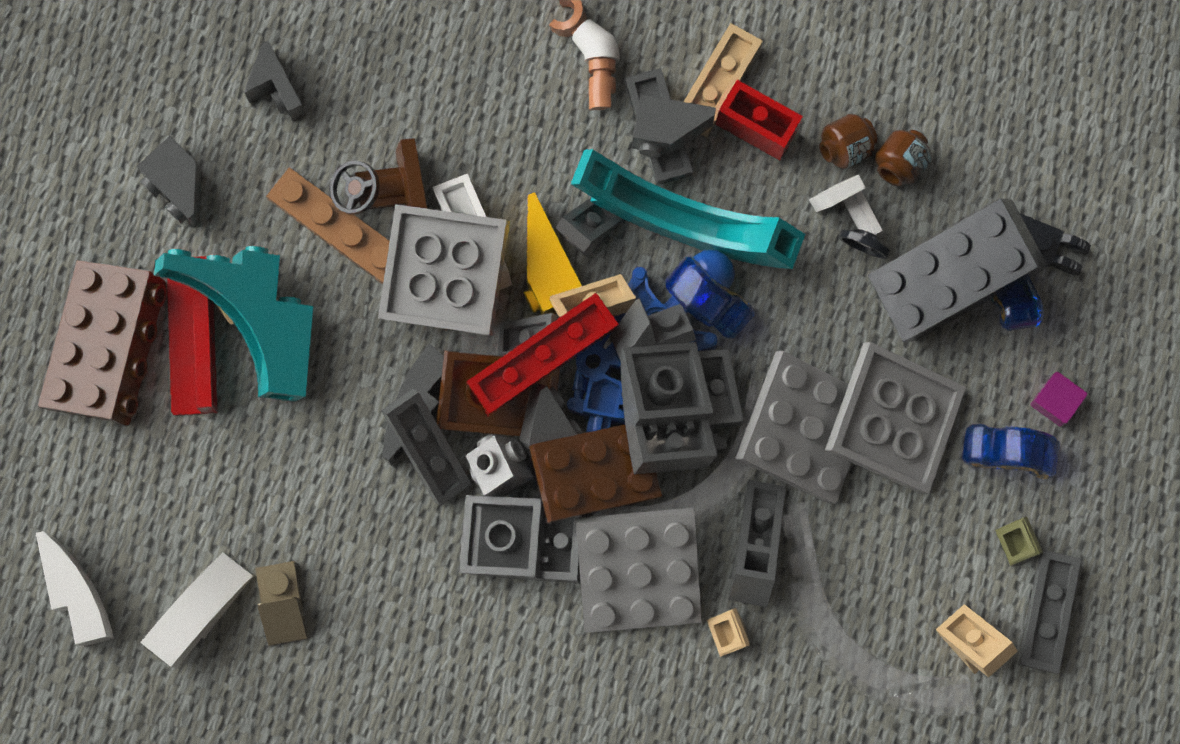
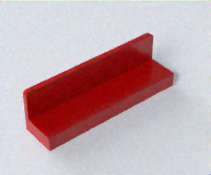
(191, 350)
(542, 354)

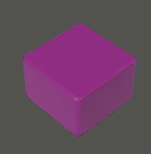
(1058, 399)

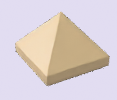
(728, 632)

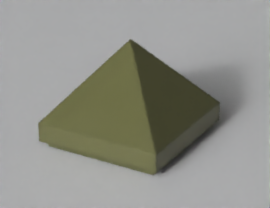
(1018, 541)

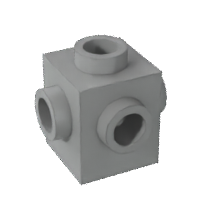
(498, 465)

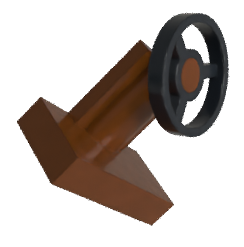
(382, 186)

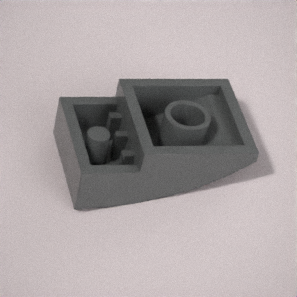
(666, 408)
(516, 542)

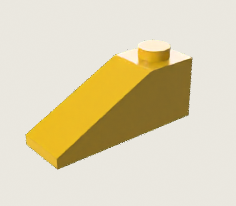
(547, 263)

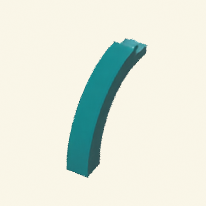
(702, 226)

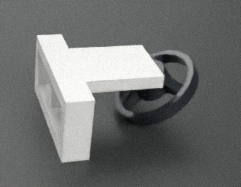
(851, 194)

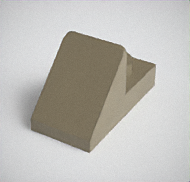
(281, 603)

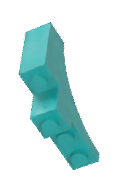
(247, 292)

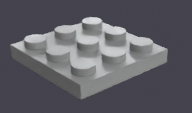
(444, 269)
(895, 418)
(794, 426)
(638, 570)

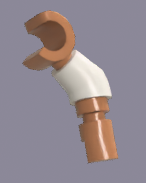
(599, 52)

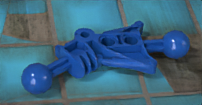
(603, 393)

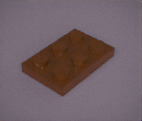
(462, 410)
(589, 474)

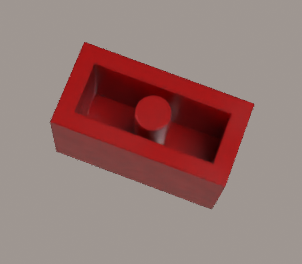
(758, 120)

